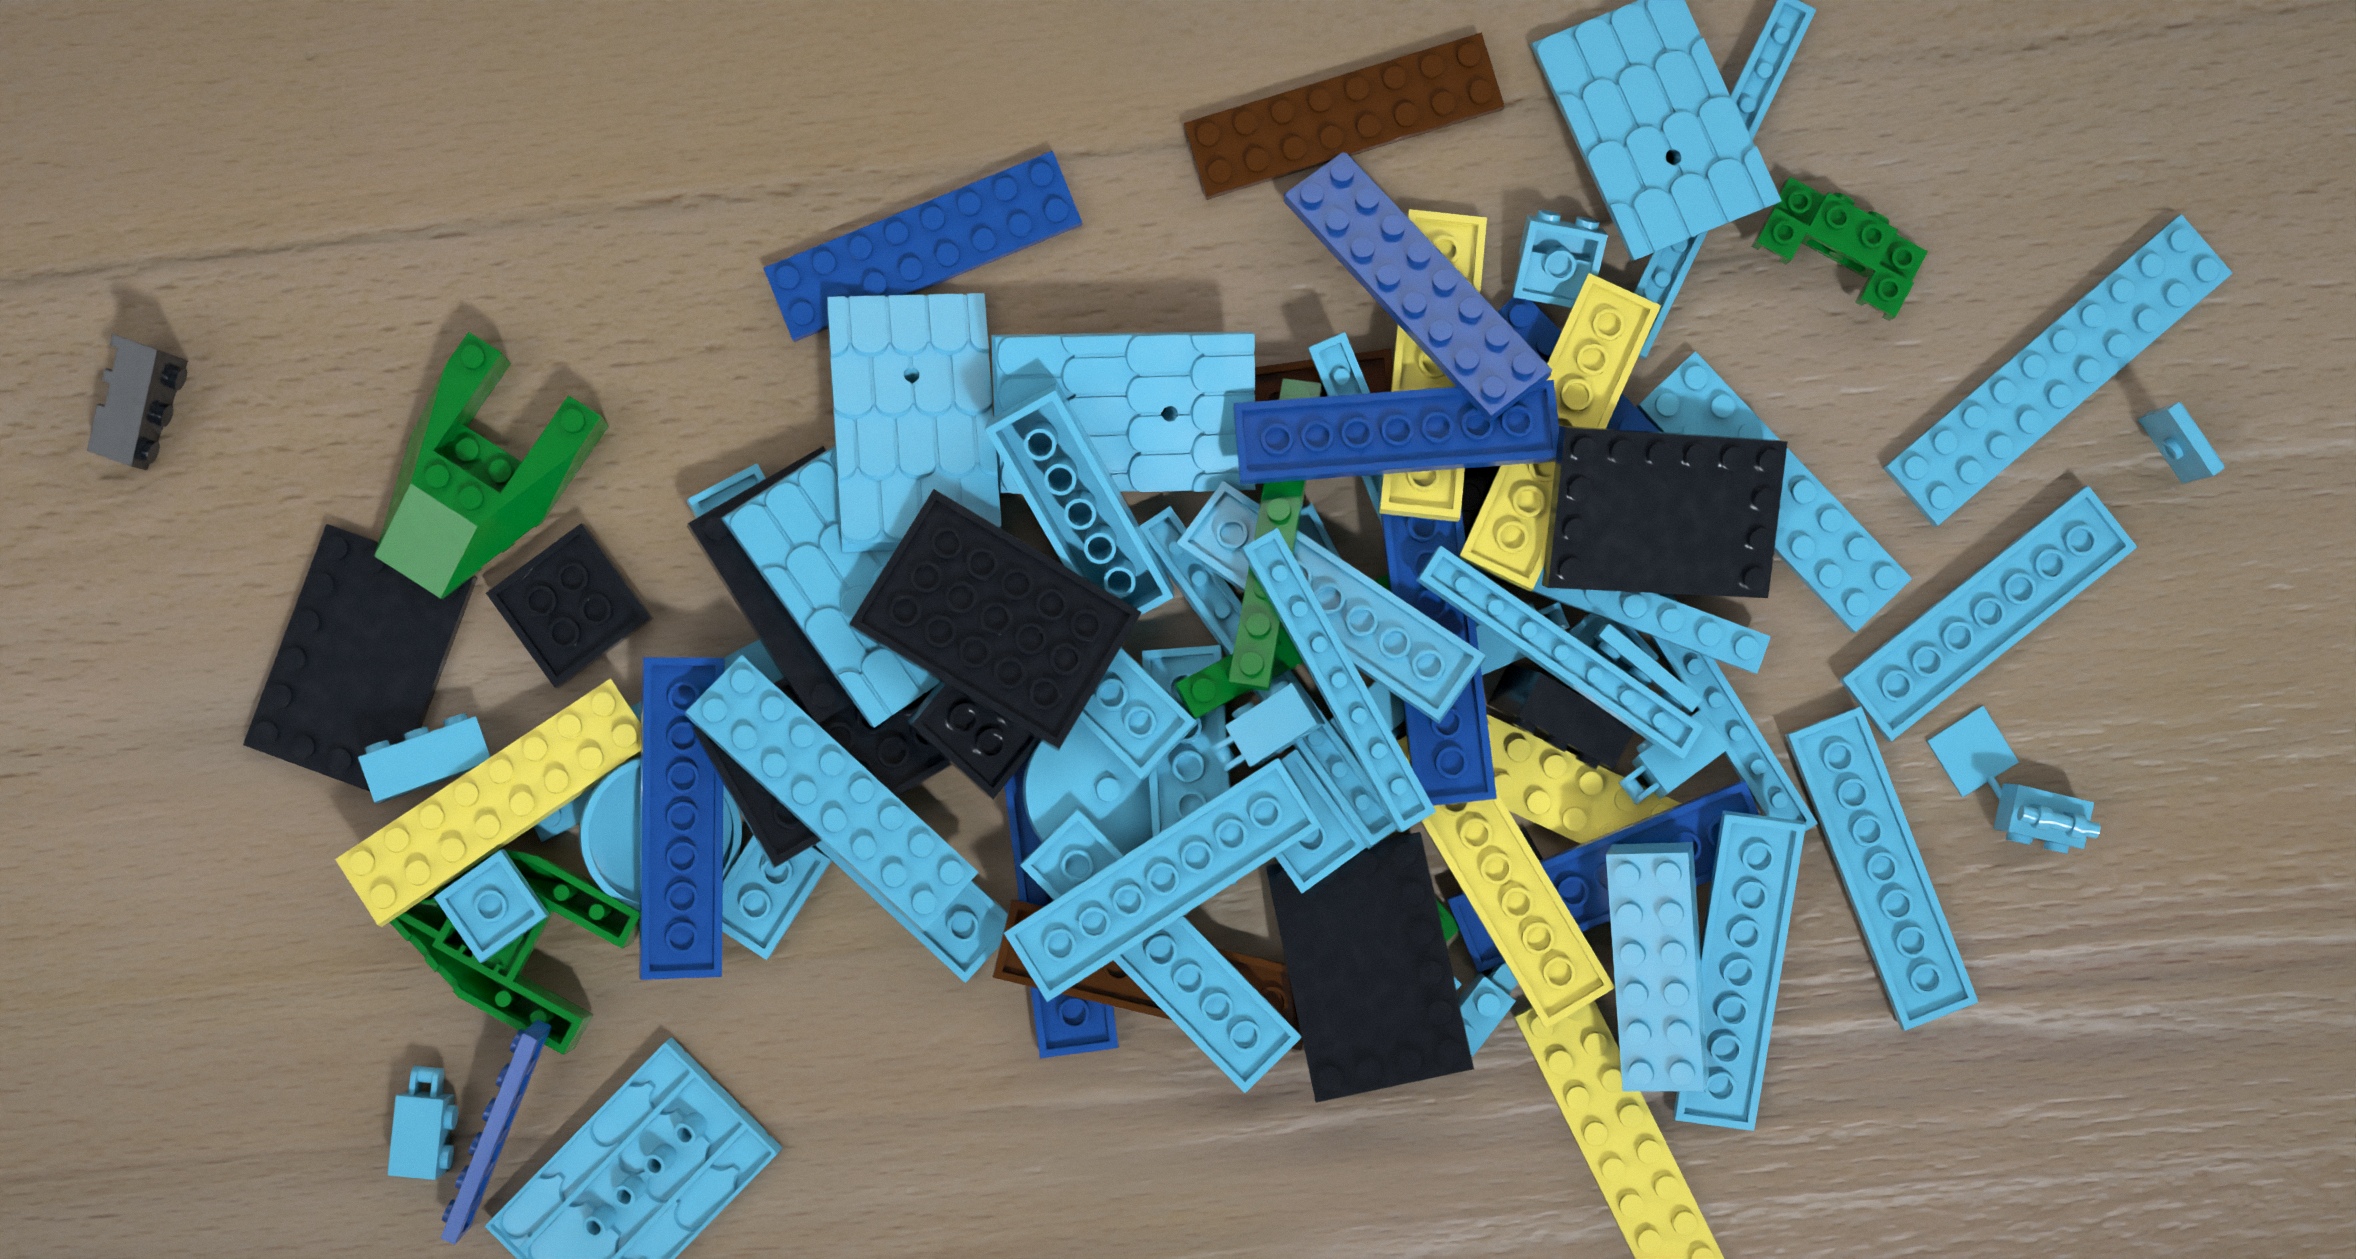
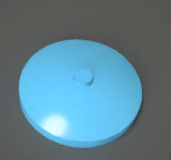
(1090, 779)
(612, 833)

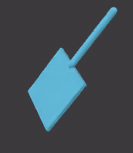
(1973, 752)

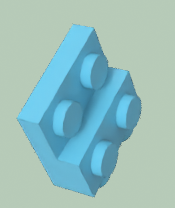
(1557, 258)

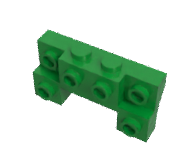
(1846, 236)

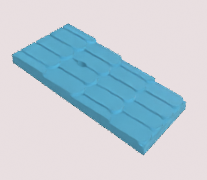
(1646, 88)
(1122, 387)
(909, 411)
(796, 547)
(640, 1170)

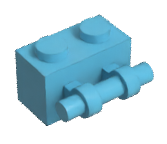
(2045, 817)

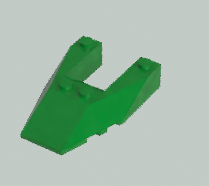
(465, 496)
(497, 982)

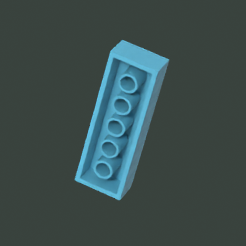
(1077, 499)
(1657, 966)

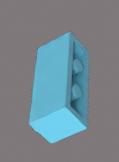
(423, 758)

